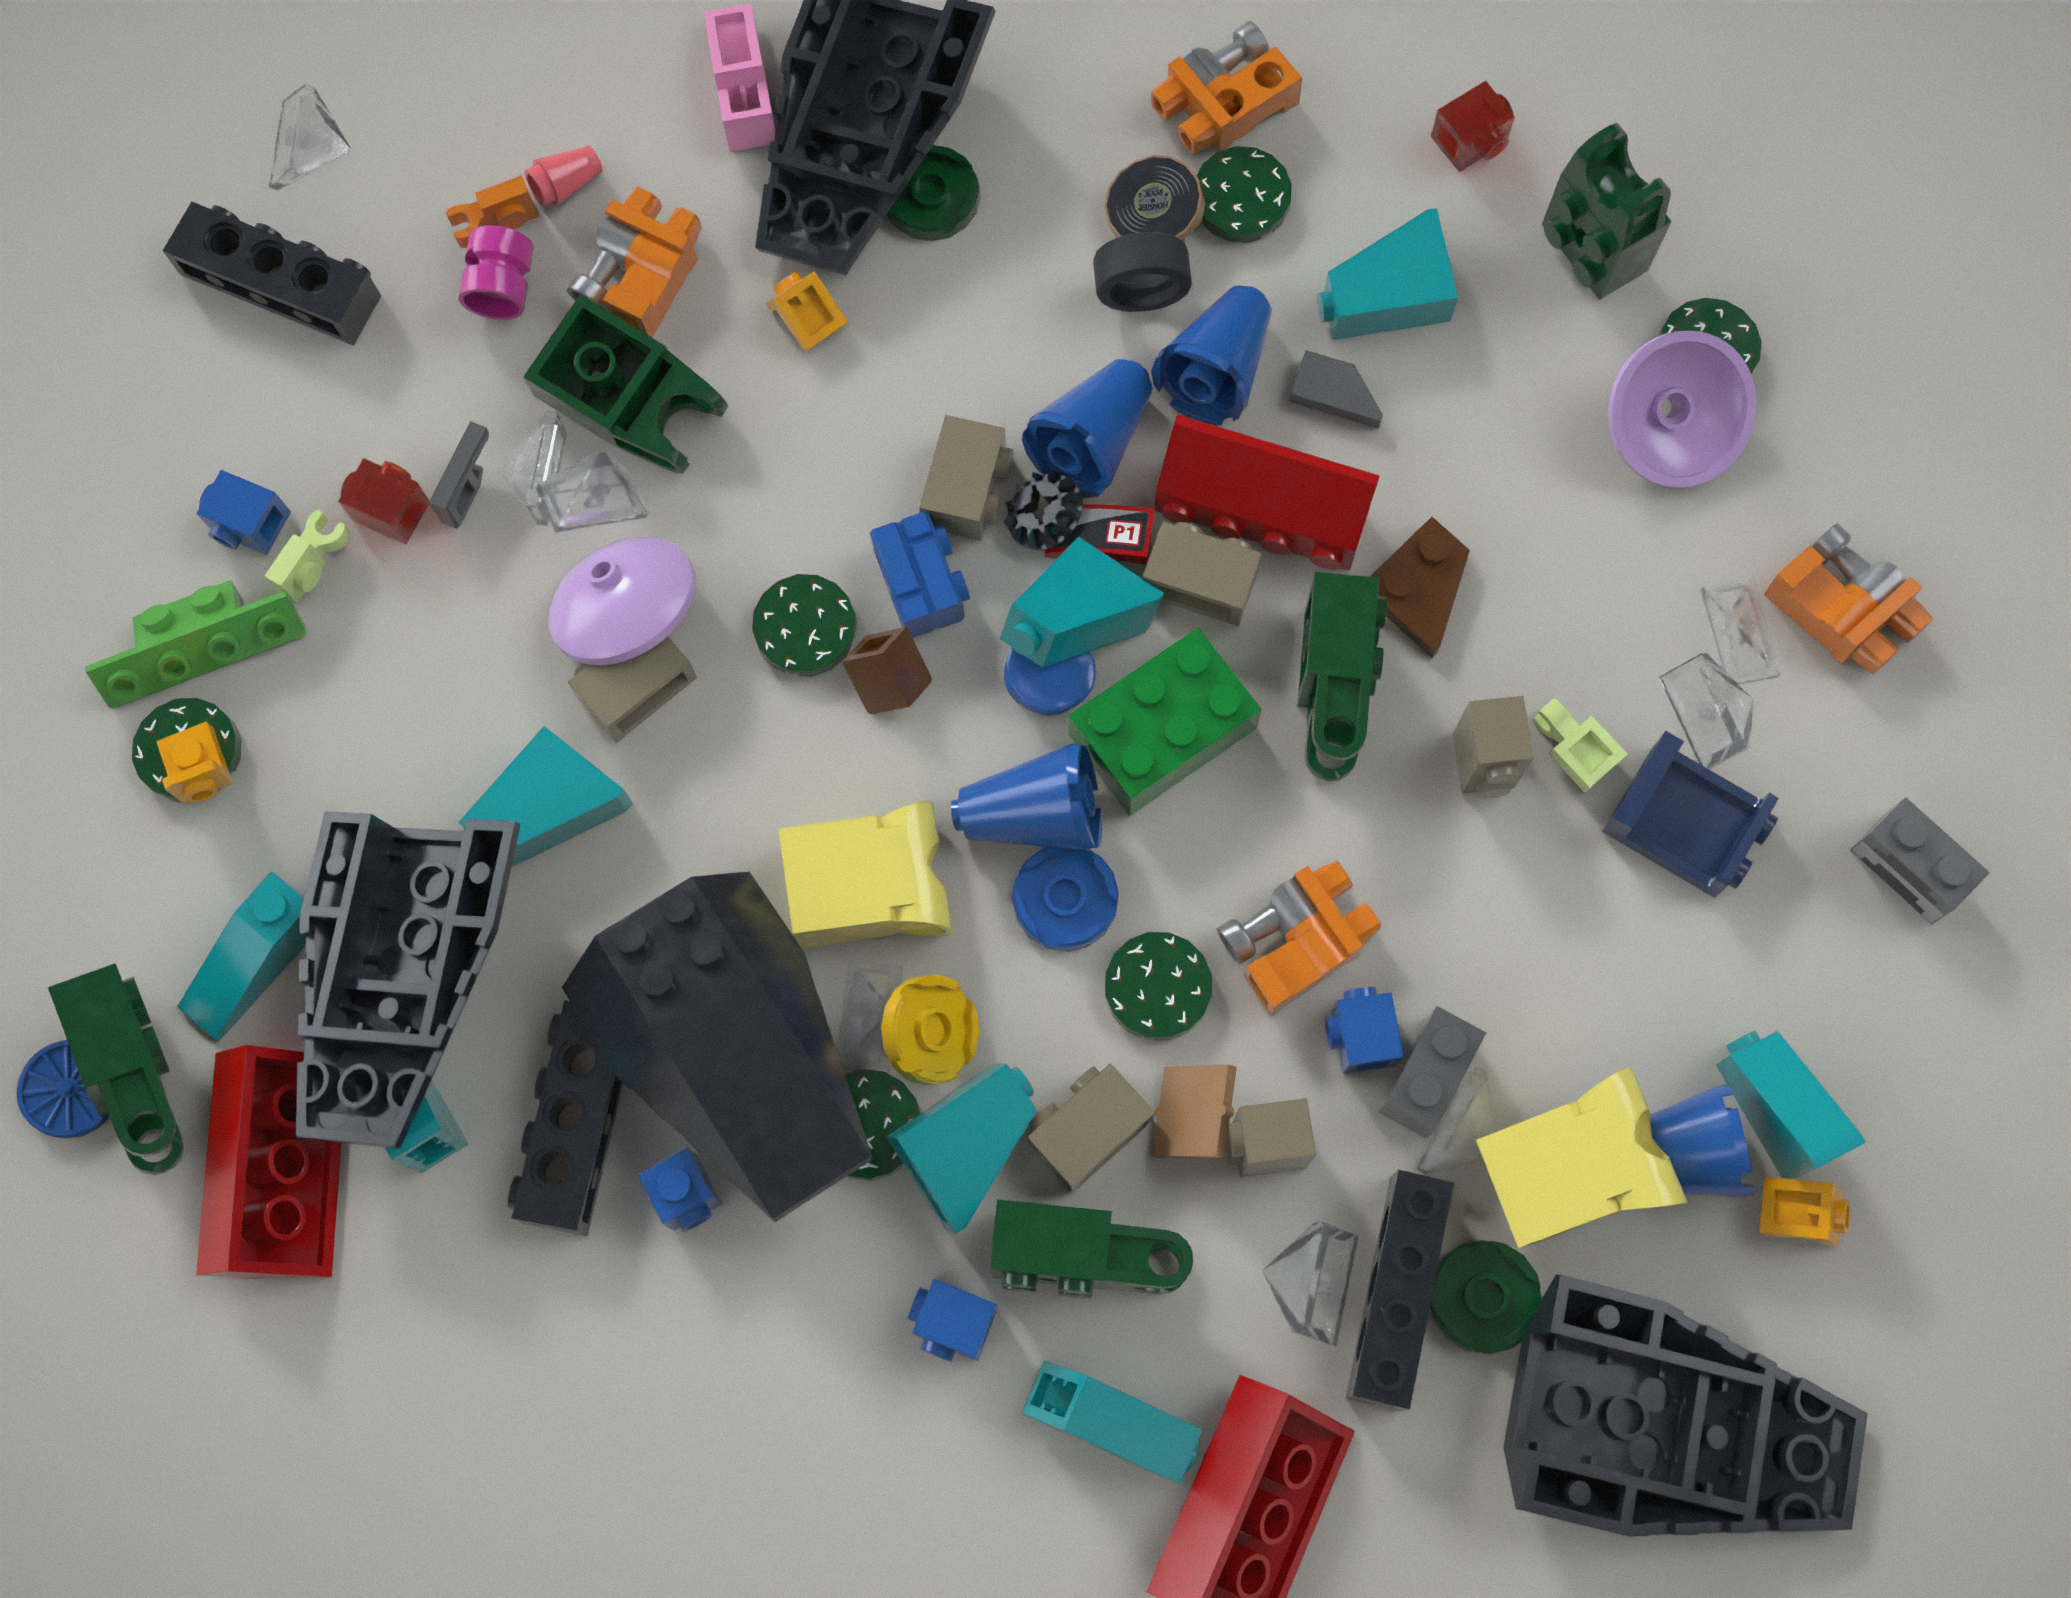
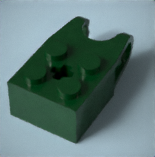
(1607, 214)
(635, 393)
(1339, 667)
(120, 1062)
(1080, 1251)

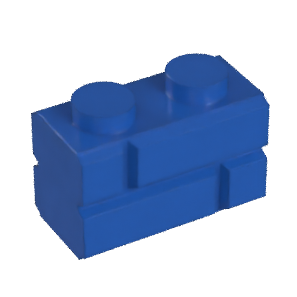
(918, 573)

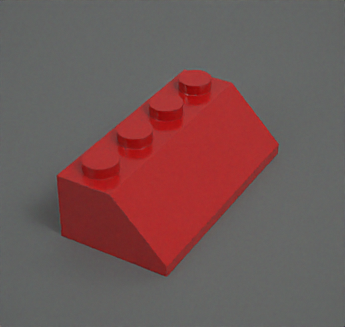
(1264, 493)
(264, 1189)
(1253, 1498)

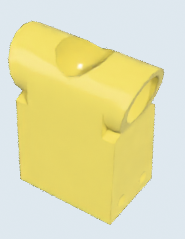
(865, 878)
(1580, 1162)

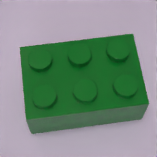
(1164, 721)

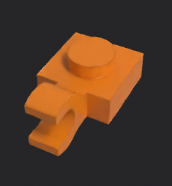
(499, 205)

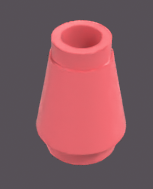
(562, 174)

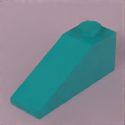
(246, 957)

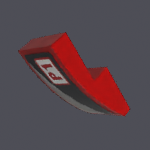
(1114, 530)

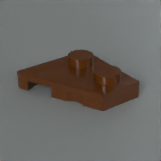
(1423, 584)

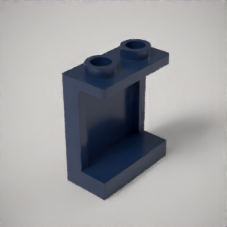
(1691, 819)

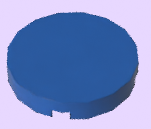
(1065, 898)

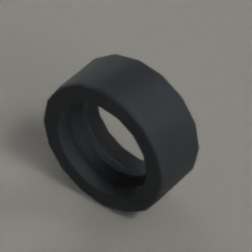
(1142, 271)

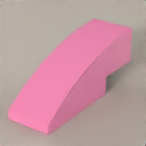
(740, 77)

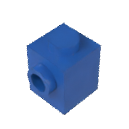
(242, 513)
(1364, 1031)
(680, 1191)
(951, 1321)

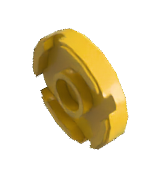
(929, 1029)

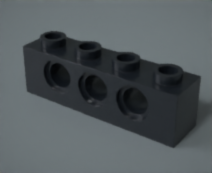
(337, 309)
(571, 1203)
(1400, 1291)

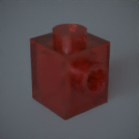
(1473, 126)
(384, 499)

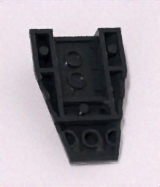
(857, 117)
(388, 964)
(724, 1037)
(1669, 1426)

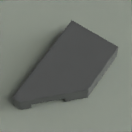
(1334, 389)
(461, 478)

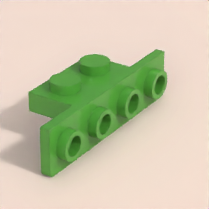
(193, 639)

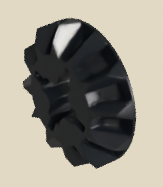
(1059, 517)

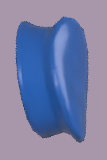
(1049, 688)

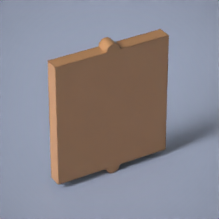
(1194, 1112)

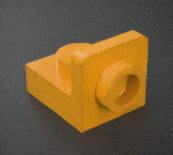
(806, 309)
(194, 764)
(1804, 1210)

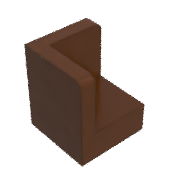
(887, 670)

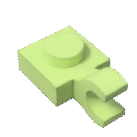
(300, 561)
(1583, 750)

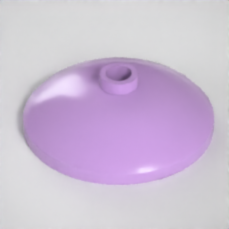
(1708, 416)
(621, 600)

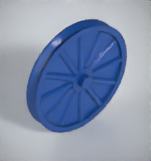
(54, 1094)

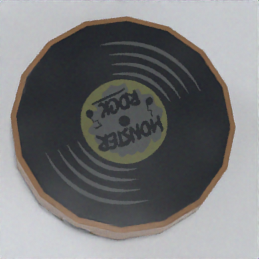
(1155, 197)

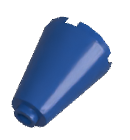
(1216, 357)
(1090, 426)
(1035, 803)
(1705, 1144)

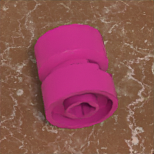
(495, 271)

